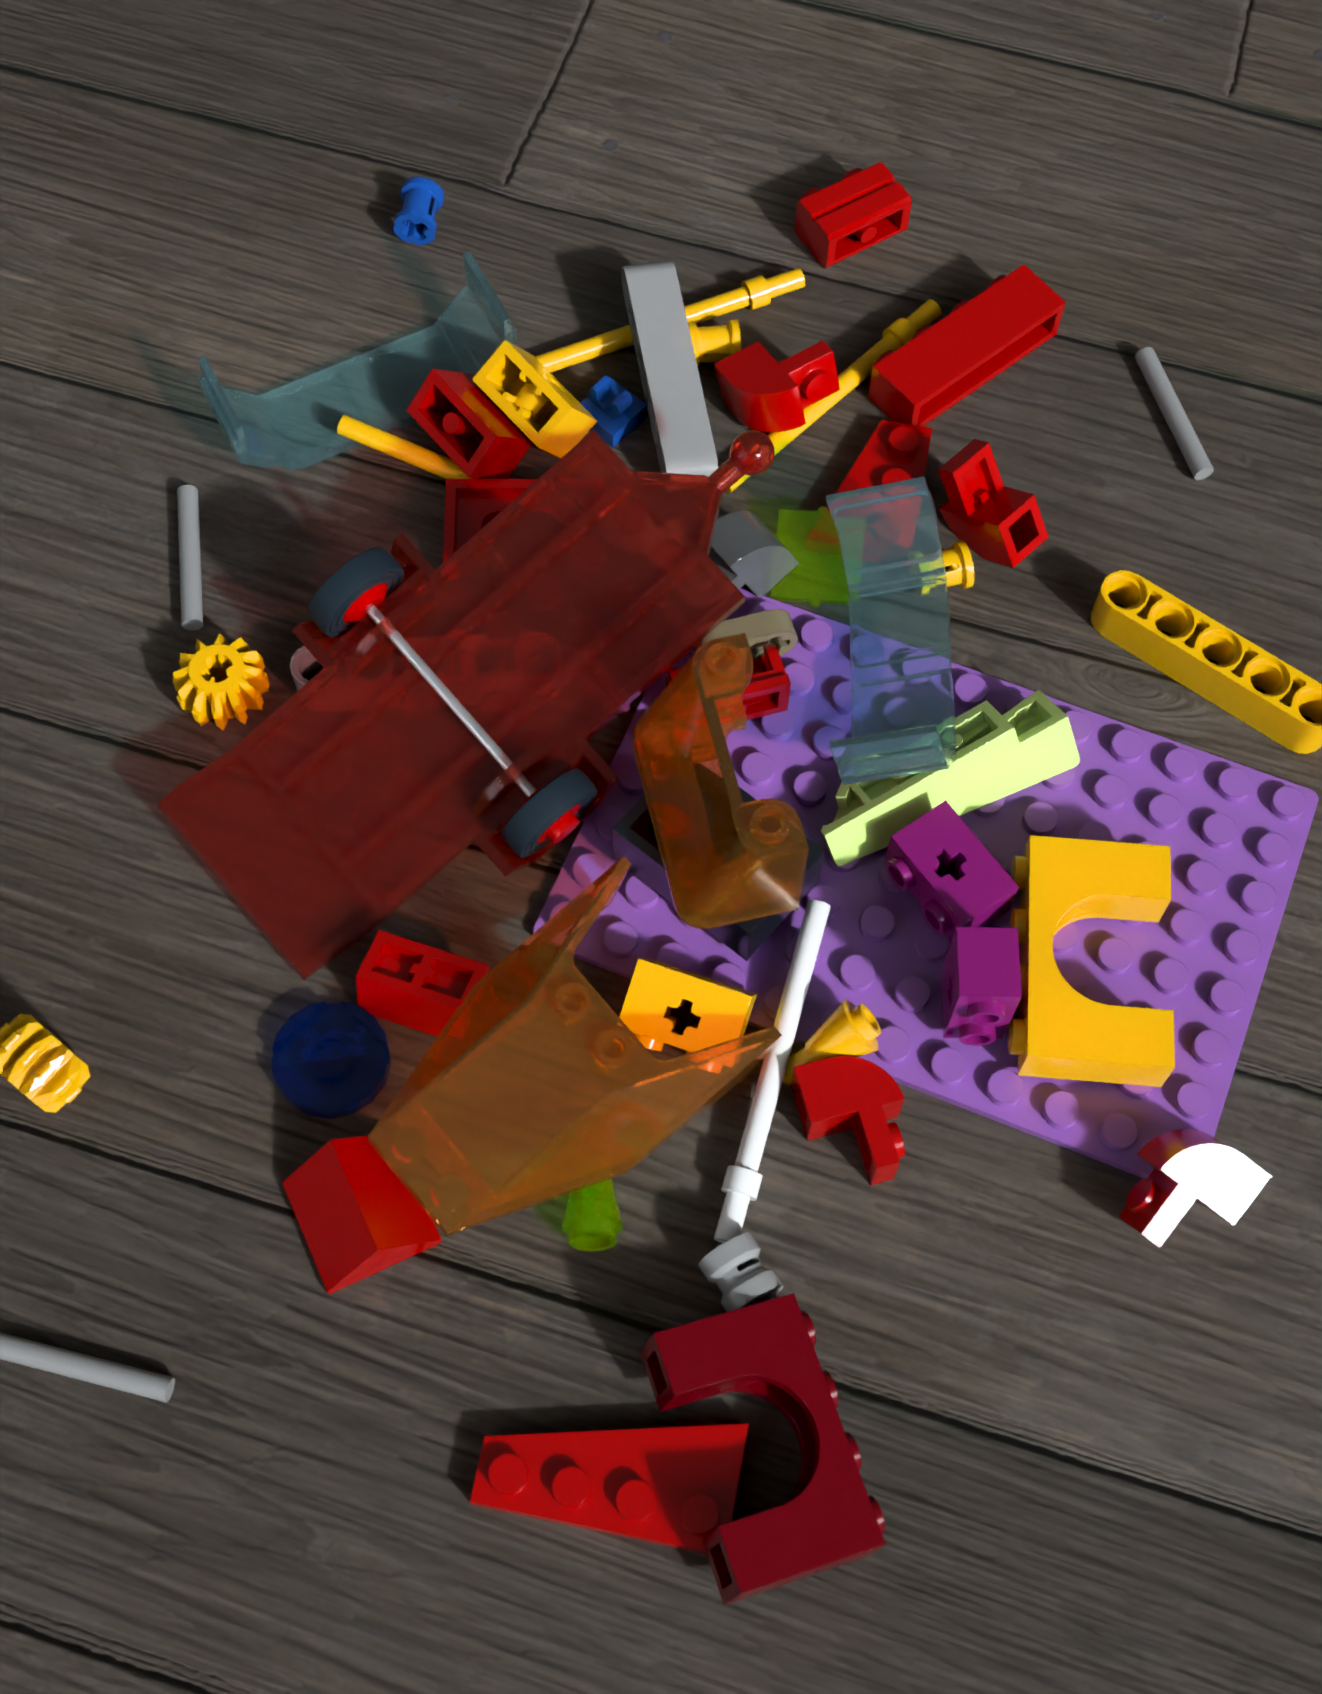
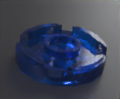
(331, 1059)

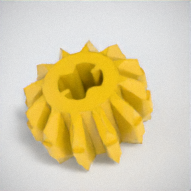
(221, 681)
(40, 1064)

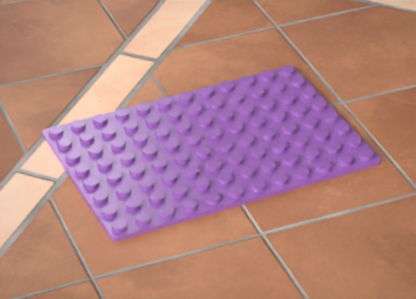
(1232, 869)

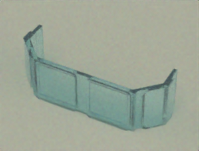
(301, 419)
(896, 633)

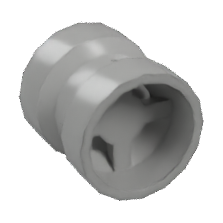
(740, 1273)

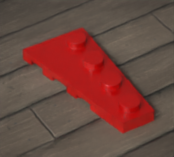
(627, 1482)

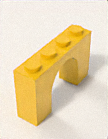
(1056, 1026)

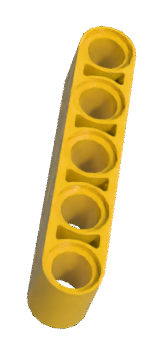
(1202, 638)

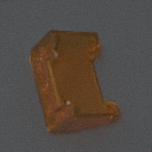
(718, 854)

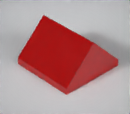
(356, 1213)

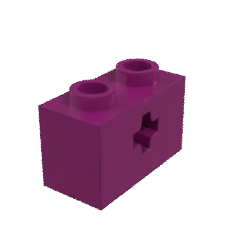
(947, 846)
(980, 984)

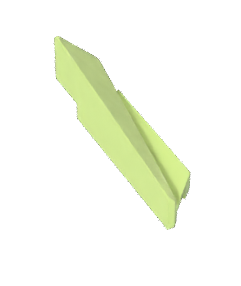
(991, 761)

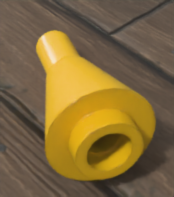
(845, 1033)

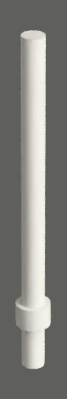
(743, 1179)

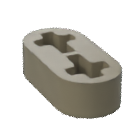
(760, 630)

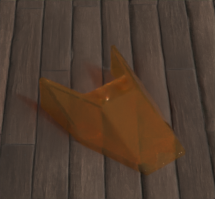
(544, 1084)

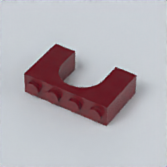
(773, 1356)

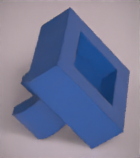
(614, 409)

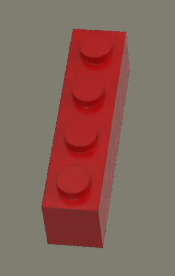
(966, 348)

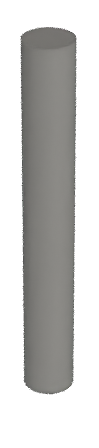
(1174, 413)
(189, 558)
(86, 1368)

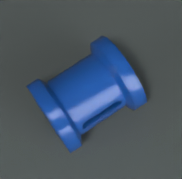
(417, 217)

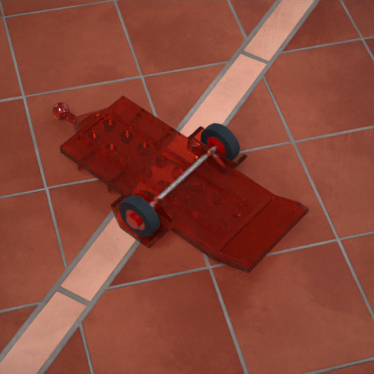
(457, 691)

